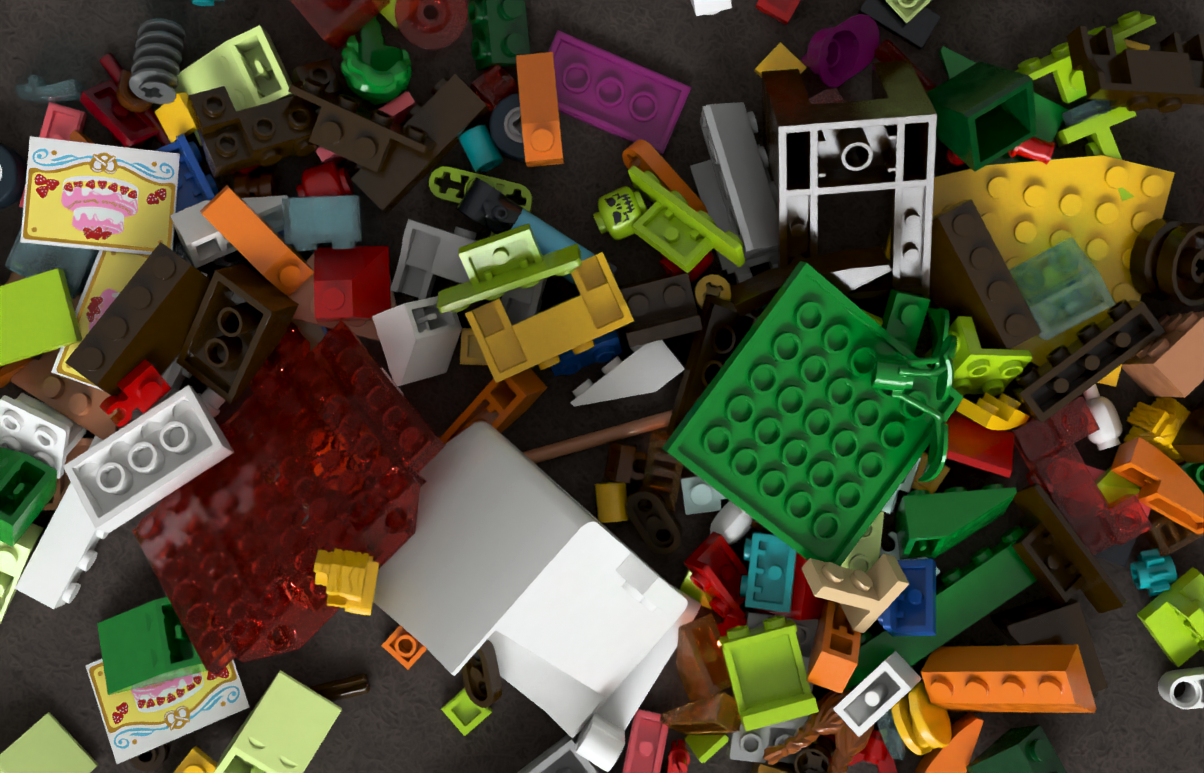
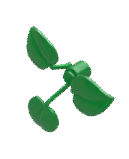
(900, 375)

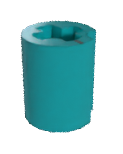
(480, 149)

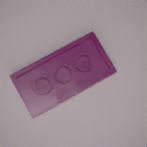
(615, 92)

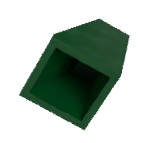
(984, 113)

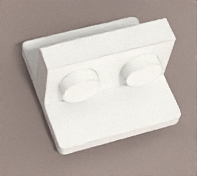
(38, 430)

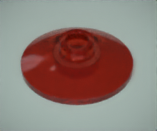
(431, 33)

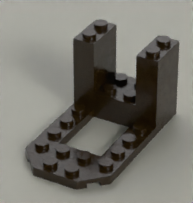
(855, 150)

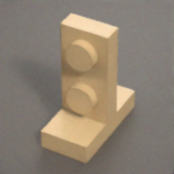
(859, 593)

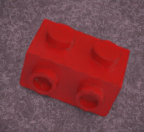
(719, 574)

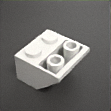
(417, 339)

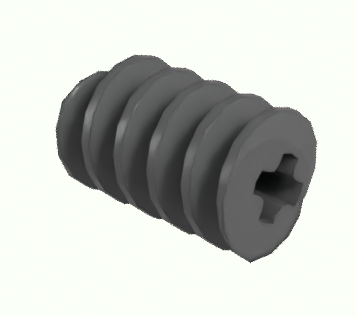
(157, 60)

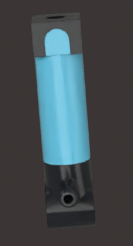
(500, 214)

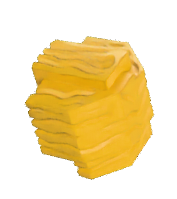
(1158, 424)
(348, 579)

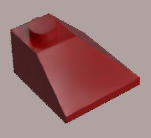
(351, 283)

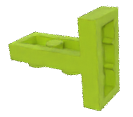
(1099, 136)

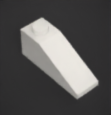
(205, 242)

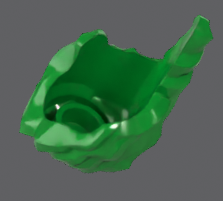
(375, 69)

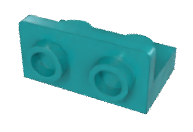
(770, 573)

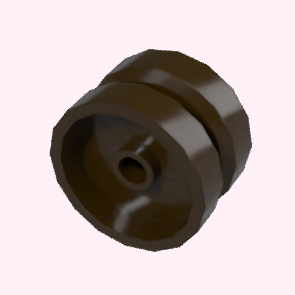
(1169, 261)

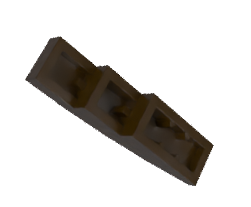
(842, 269)

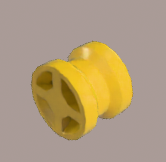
(703, 287)

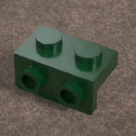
(498, 32)

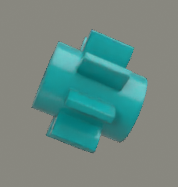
(1153, 572)

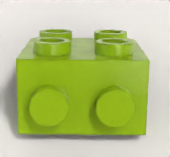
(982, 369)

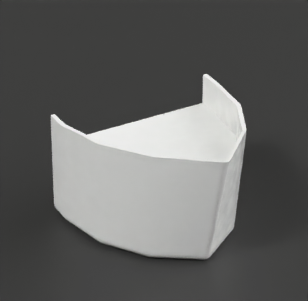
(529, 570)

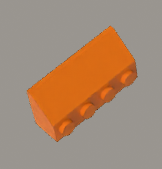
(1008, 679)

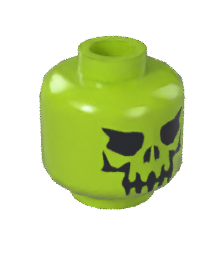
(619, 212)

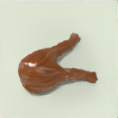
(824, 723)

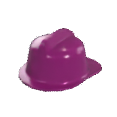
(842, 50)

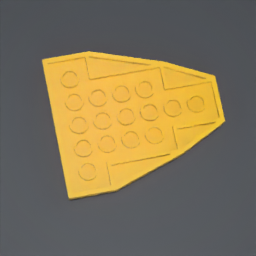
(1041, 205)

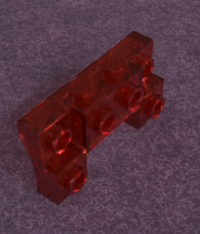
(1062, 474)

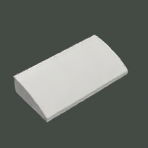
(147, 460)

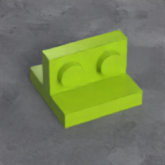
(1178, 617)

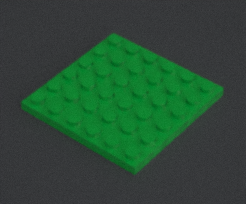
(799, 428)

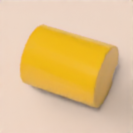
(611, 502)

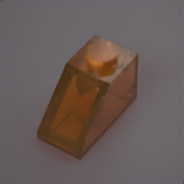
(701, 658)

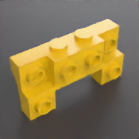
(555, 330)

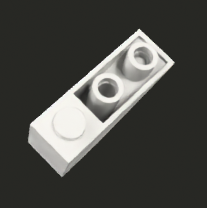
(640, 373)

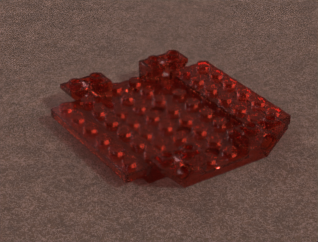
(235, 538)

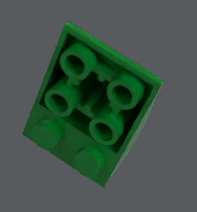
(24, 492)
(938, 521)
(146, 647)

